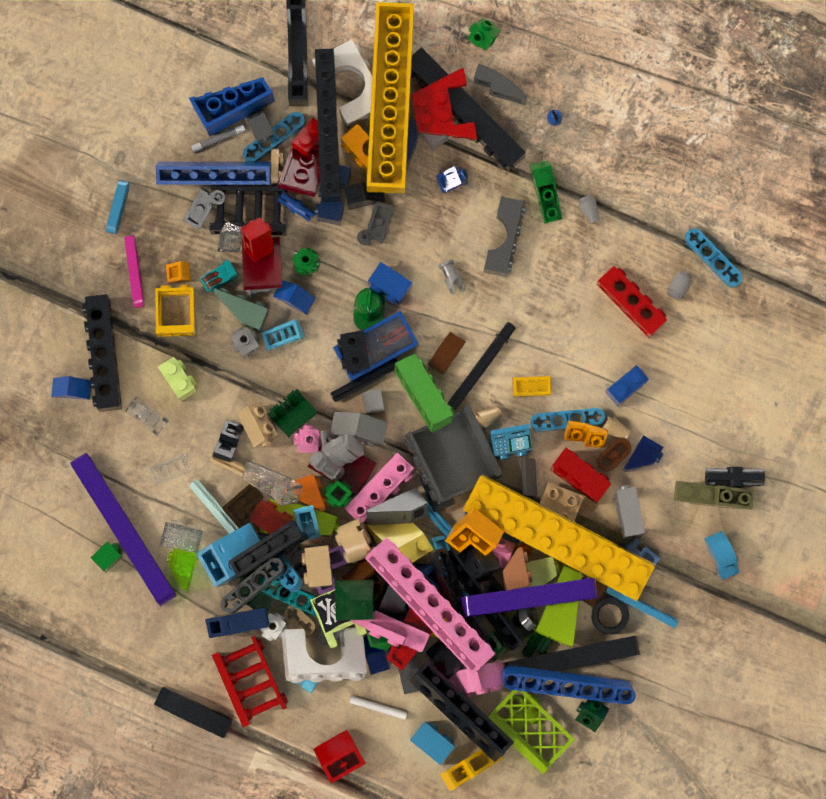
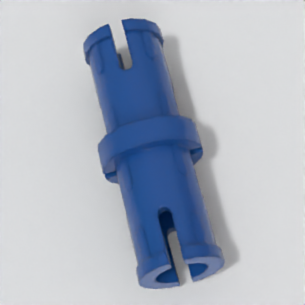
(295, 206)

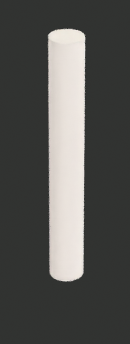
(378, 707)

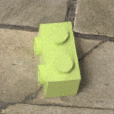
(177, 379)

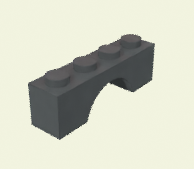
(508, 214)

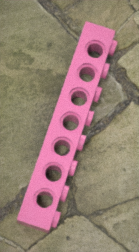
(430, 615)

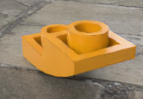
(589, 434)

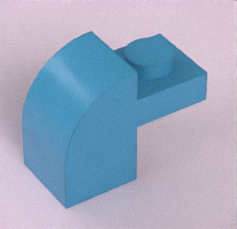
(722, 554)

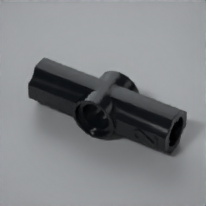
(734, 477)

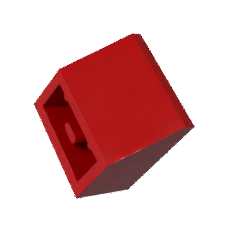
(339, 756)

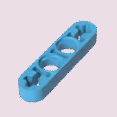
(276, 140)
(710, 260)
(567, 416)
(290, 572)

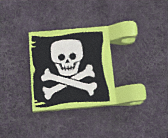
(325, 610)

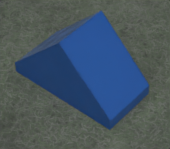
(294, 296)
(71, 388)

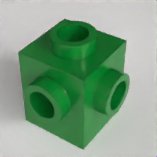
(483, 34)
(306, 268)
(343, 487)

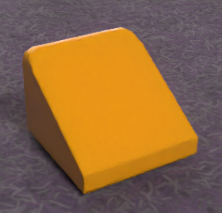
(178, 272)

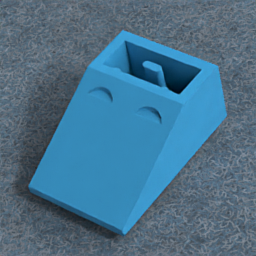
(216, 555)

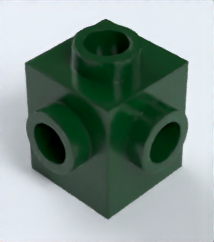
(591, 714)

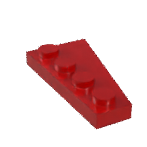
(402, 655)

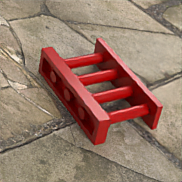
(230, 679)

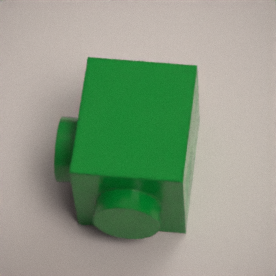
(107, 556)

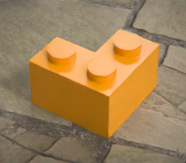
(475, 530)

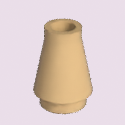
(487, 417)
(615, 428)

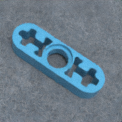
(117, 207)

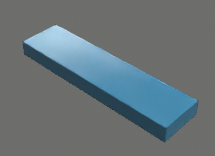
(644, 607)

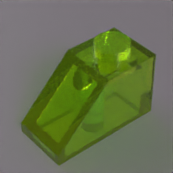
(182, 566)

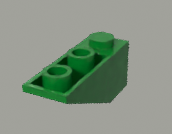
(546, 191)

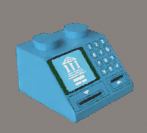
(511, 442)

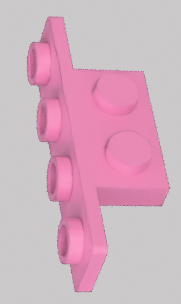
(395, 631)

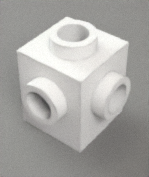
(280, 627)

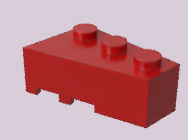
(580, 475)

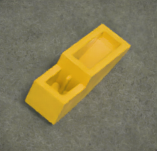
(467, 769)

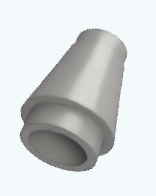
(589, 208)

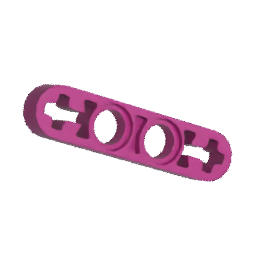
(134, 271)

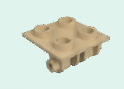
(561, 501)

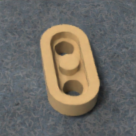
(276, 159)

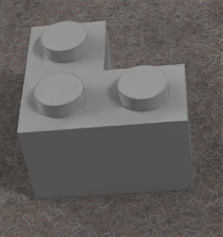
(359, 426)

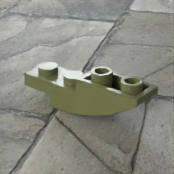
(713, 495)

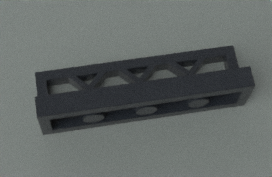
(269, 547)

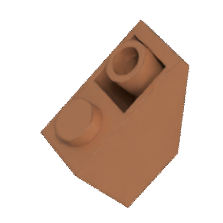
(515, 572)

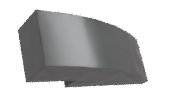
(499, 85)

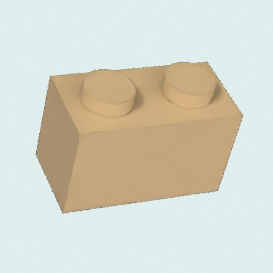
(318, 567)

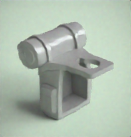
(336, 454)

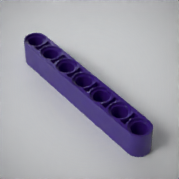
(529, 597)

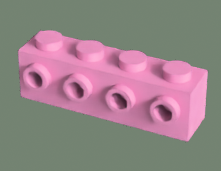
(381, 487)

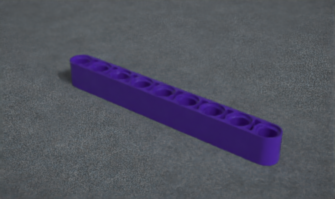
(123, 529)

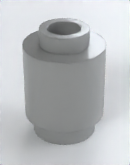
(679, 285)

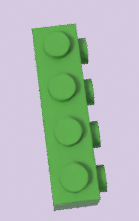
(423, 392)

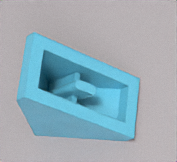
(307, 521)

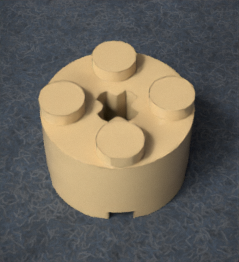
(355, 540)

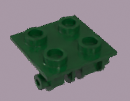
(292, 412)

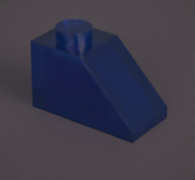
(644, 455)
(375, 658)

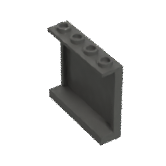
(453, 456)

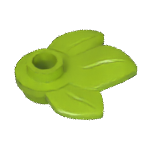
(519, 712)

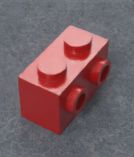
(257, 239)

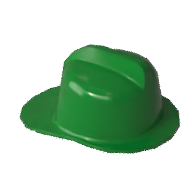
(368, 308)

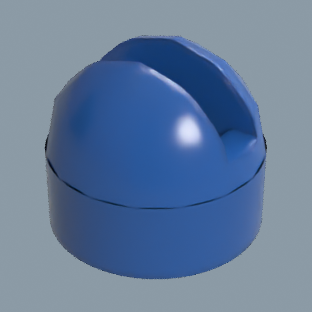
(551, 120)

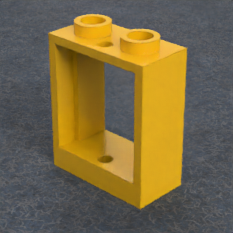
(175, 330)

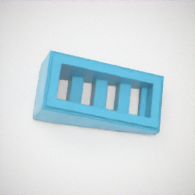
(292, 338)

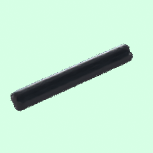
(363, 380)

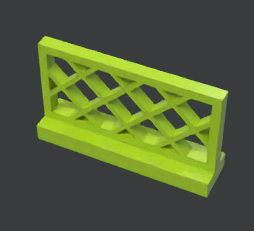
(522, 745)

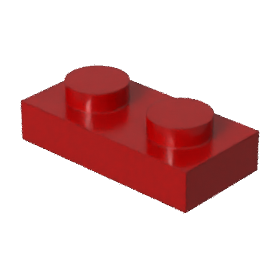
(307, 138)

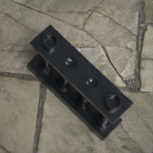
(277, 226)

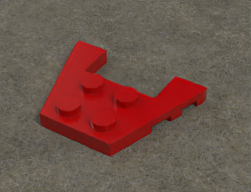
(434, 110)

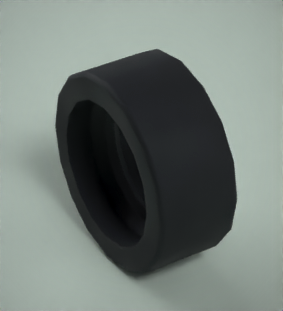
(624, 619)

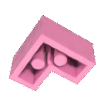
(486, 677)

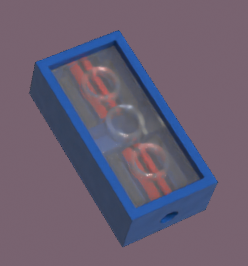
(384, 342)

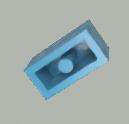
(433, 743)

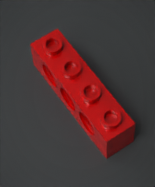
(633, 312)

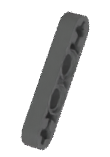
(254, 588)

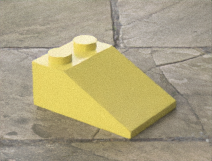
(406, 536)

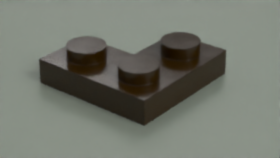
(240, 506)

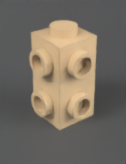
(257, 425)

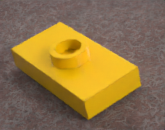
(531, 386)

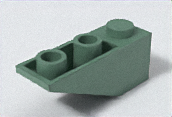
(246, 312)

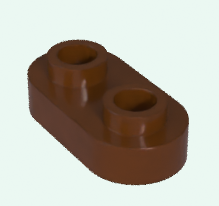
(614, 455)

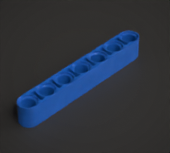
(576, 690)

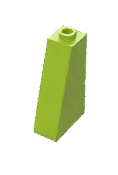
(326, 522)
(559, 620)

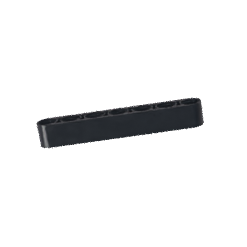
(580, 656)

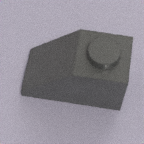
(260, 126)

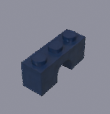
(332, 211)

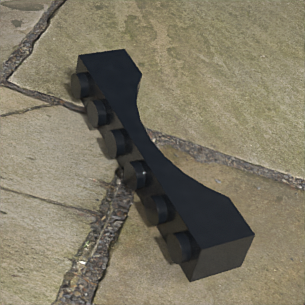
(297, 53)

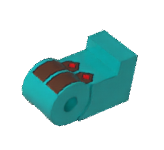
(219, 277)

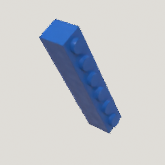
(213, 173)

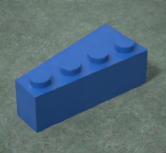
(231, 104)

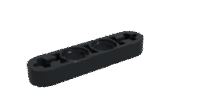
(452, 583)

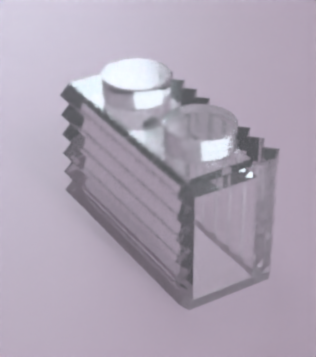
(182, 537)

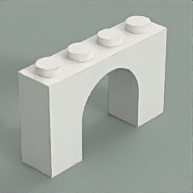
(349, 59)
(301, 667)

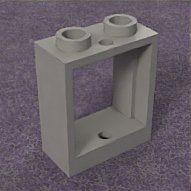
(628, 512)

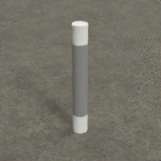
(217, 138)

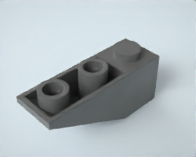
(398, 510)

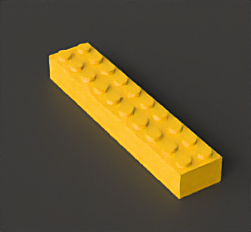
(390, 97)
(560, 537)

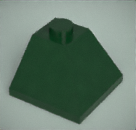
(355, 600)

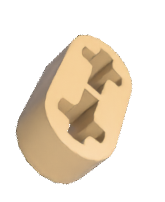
(303, 617)

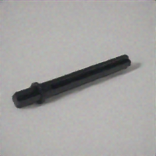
(481, 365)

